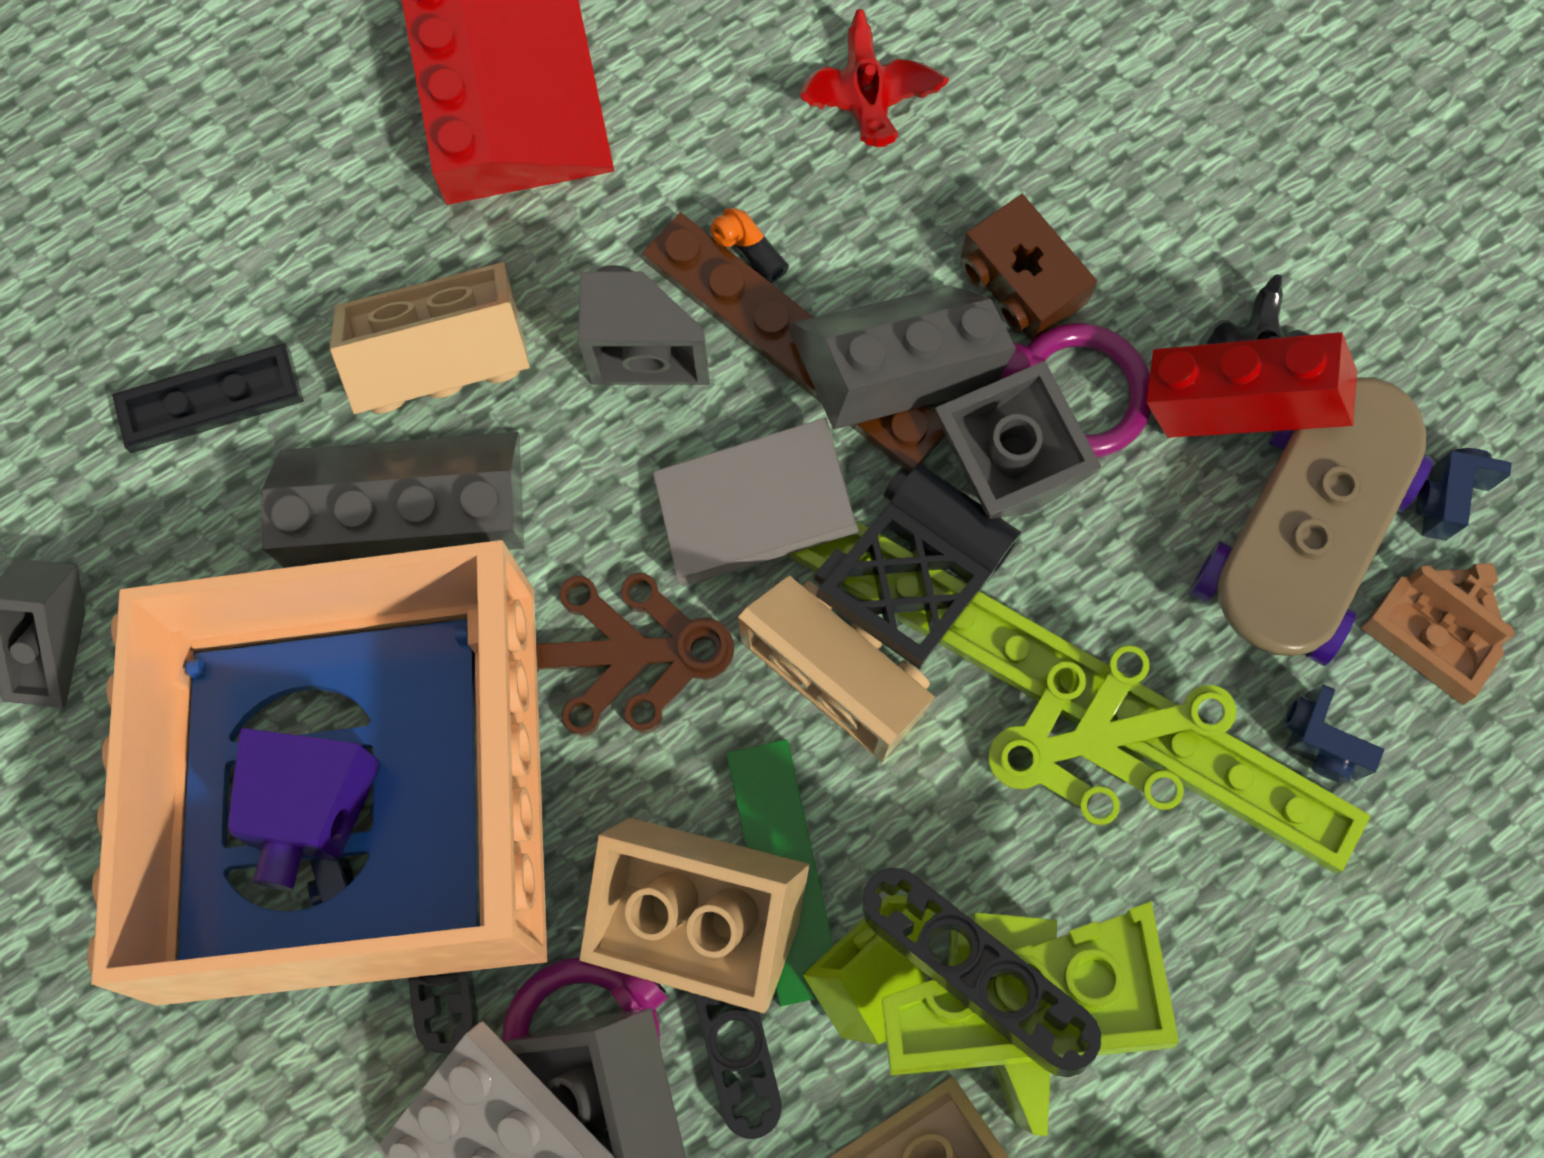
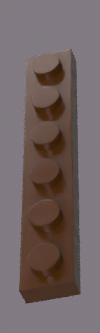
(762, 319)

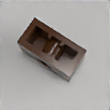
(1025, 241)

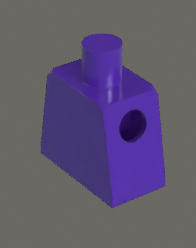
(296, 799)

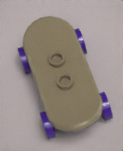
(1319, 526)

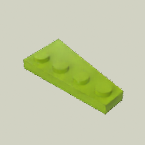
(1103, 966)

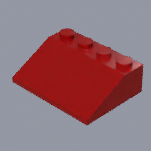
(505, 94)

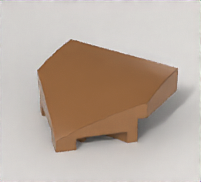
(1444, 626)

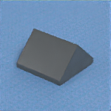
(1018, 442)

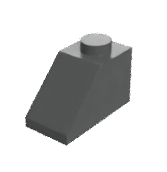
(39, 631)

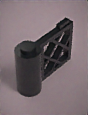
(936, 523)

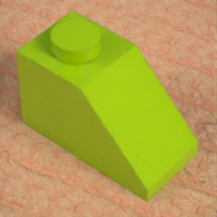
(861, 972)

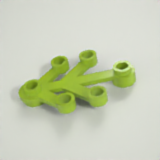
(1099, 738)

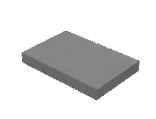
(754, 502)

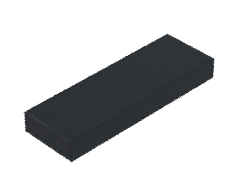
(207, 398)

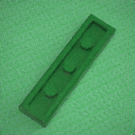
(777, 825)

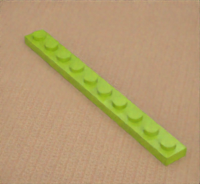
(1213, 767)

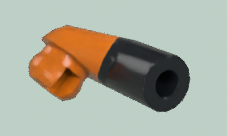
(738, 229)

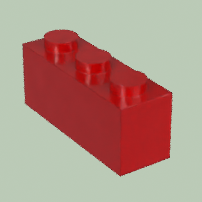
(1253, 386)

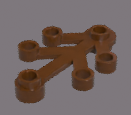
(630, 652)

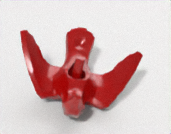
(868, 86)

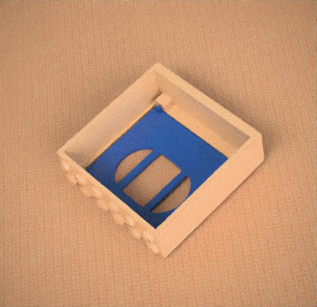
(454, 800)

